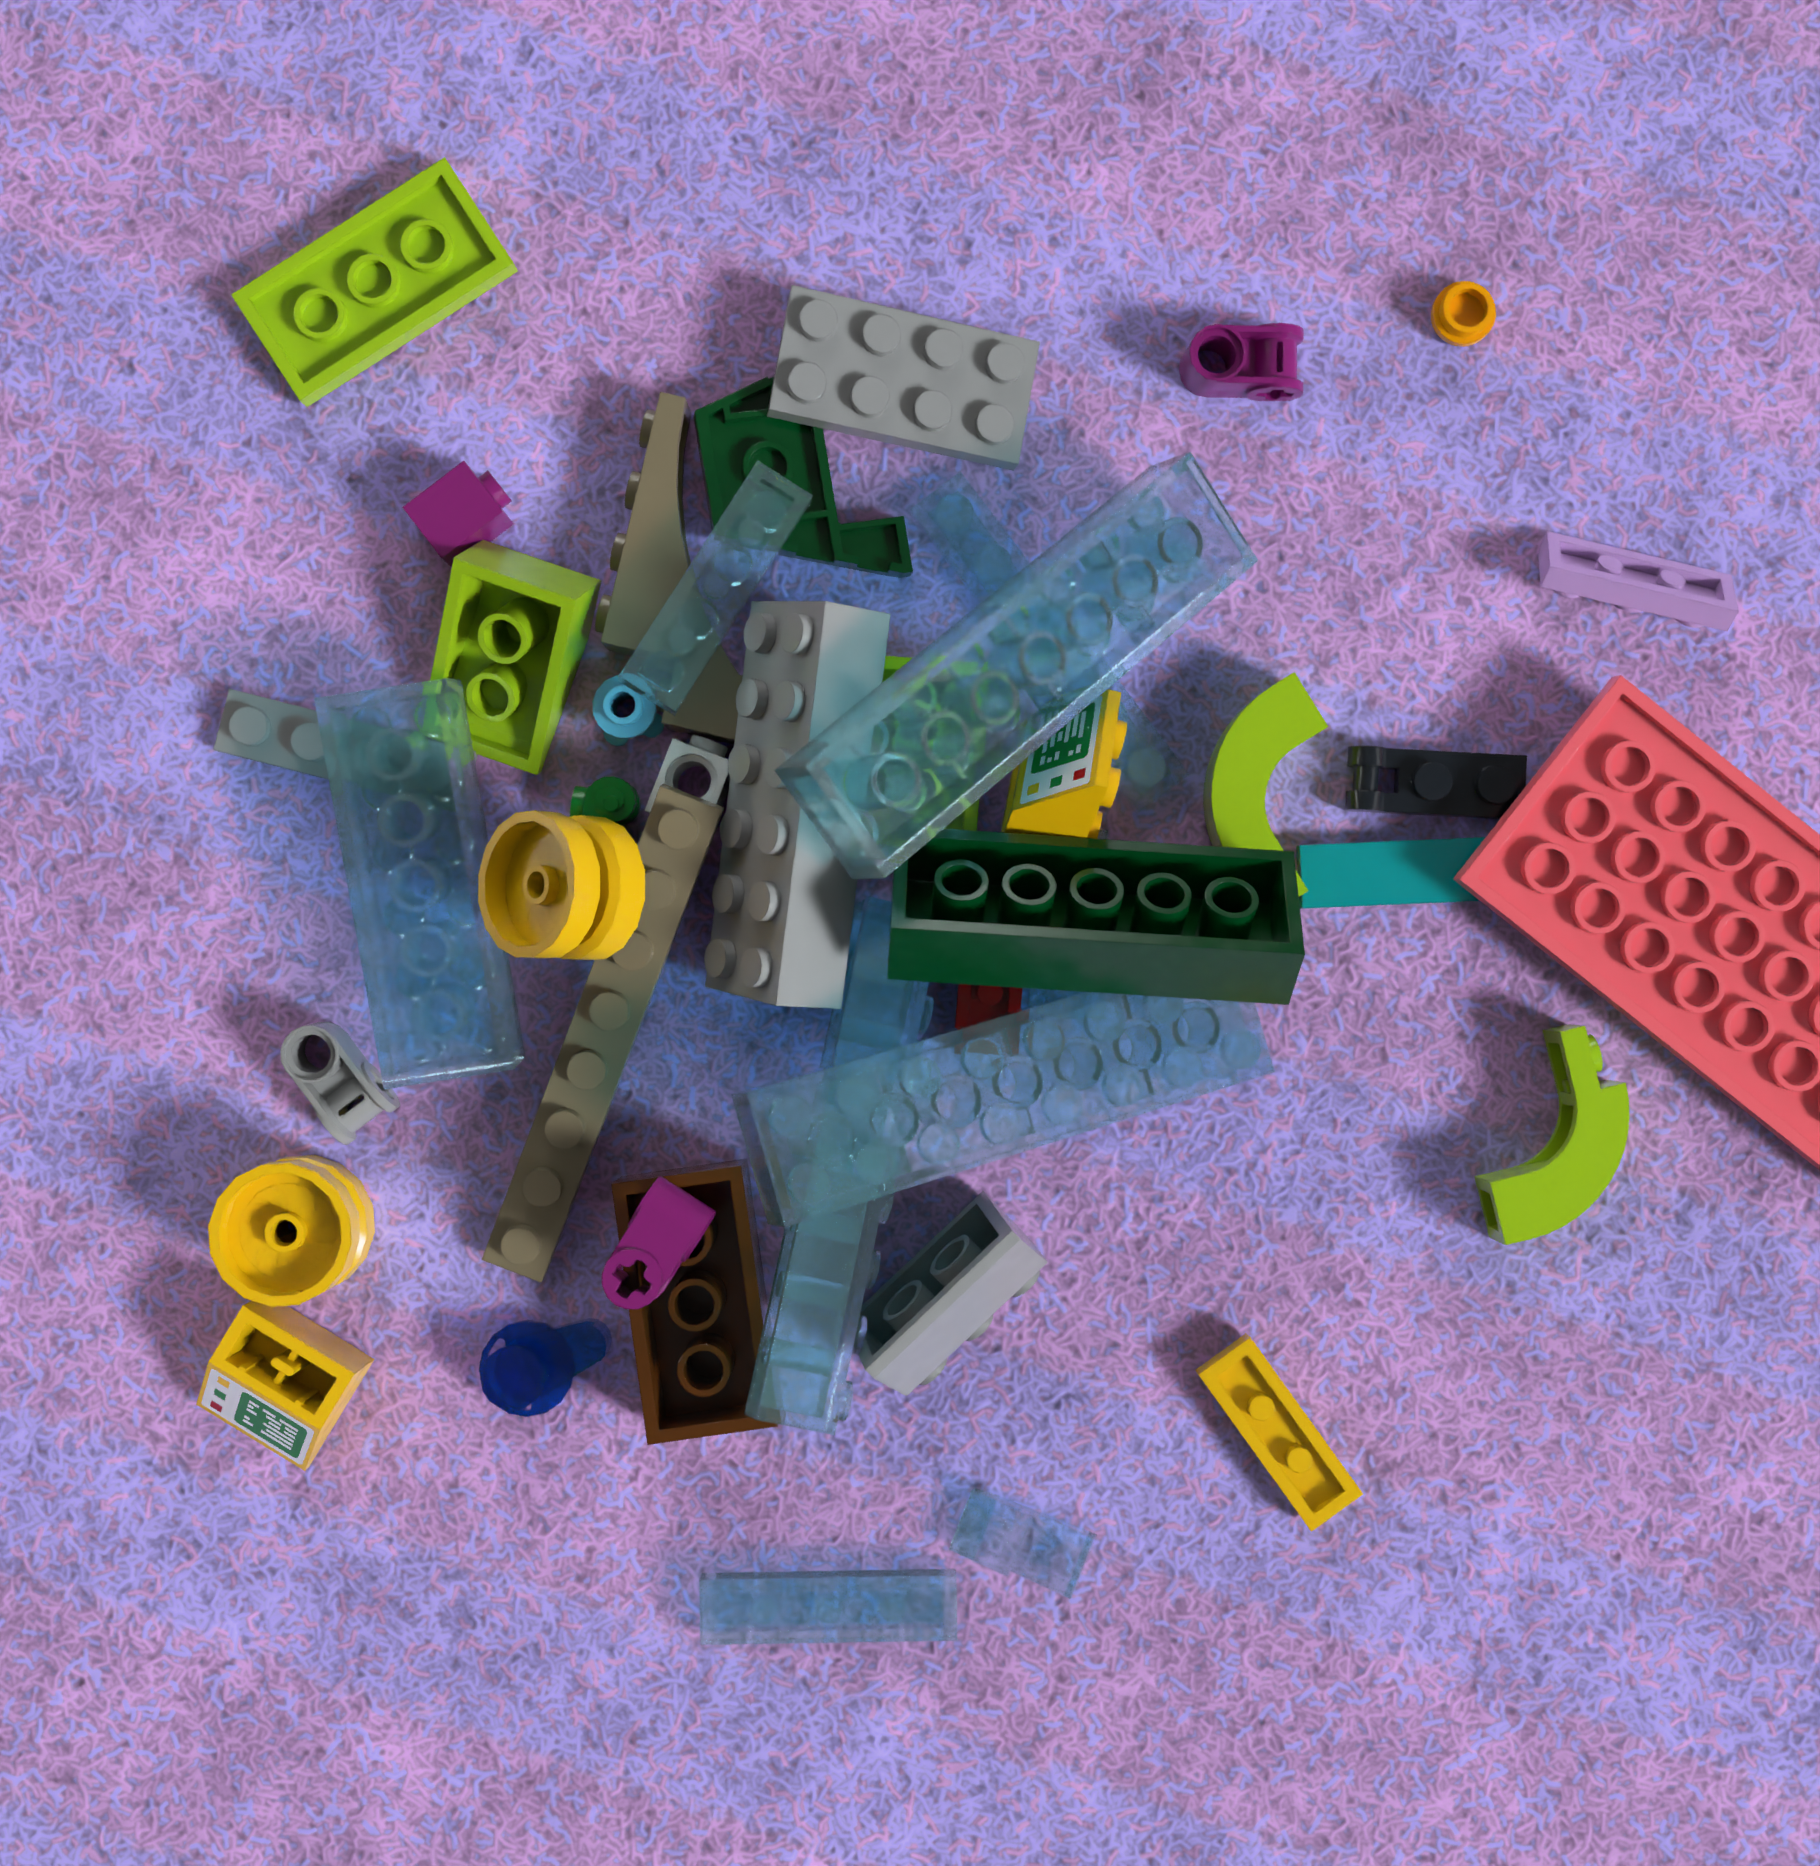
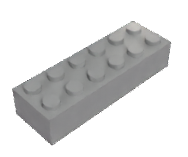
(779, 886)

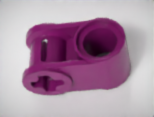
(1256, 359)
(661, 1236)

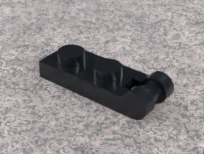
(1435, 782)

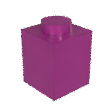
(460, 511)

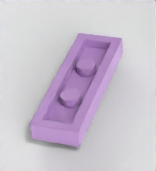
(1637, 581)

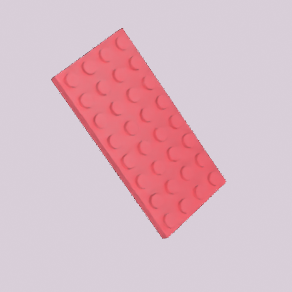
(1673, 901)

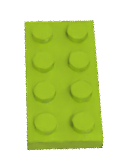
(374, 282)

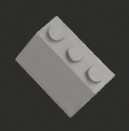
(946, 1295)

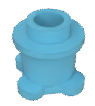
(618, 730)

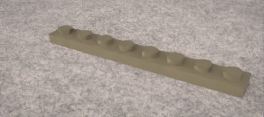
(601, 1041)

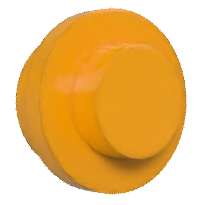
(1463, 313)

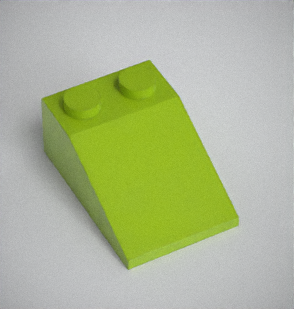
(515, 642)

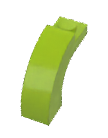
(1245, 760)
(1578, 1157)

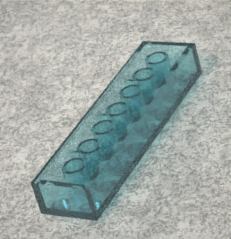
(1016, 668)
(986, 1094)

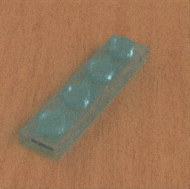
(715, 588)
(828, 1606)

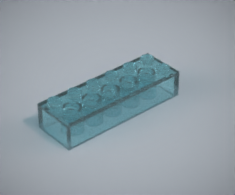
(411, 866)

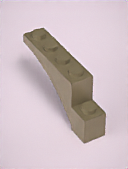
(651, 564)

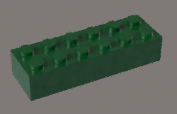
(1098, 917)

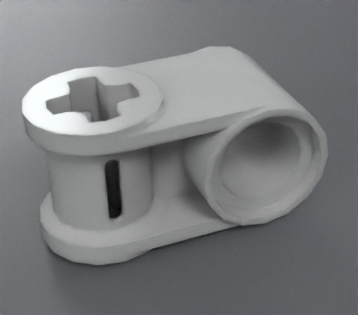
(339, 1083)

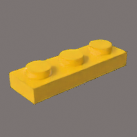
(1279, 1432)

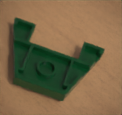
(738, 433)

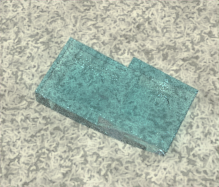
(1022, 1542)

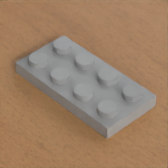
(903, 378)

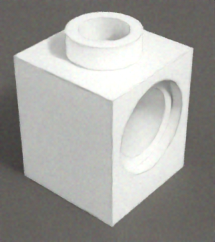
(700, 753)

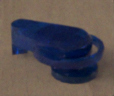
(539, 1363)

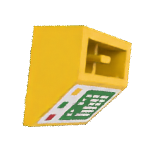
(1069, 775)
(281, 1380)

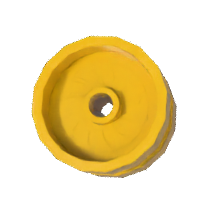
(561, 886)
(283, 1265)

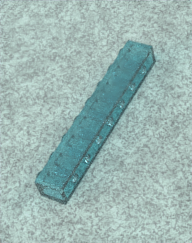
(831, 1259)

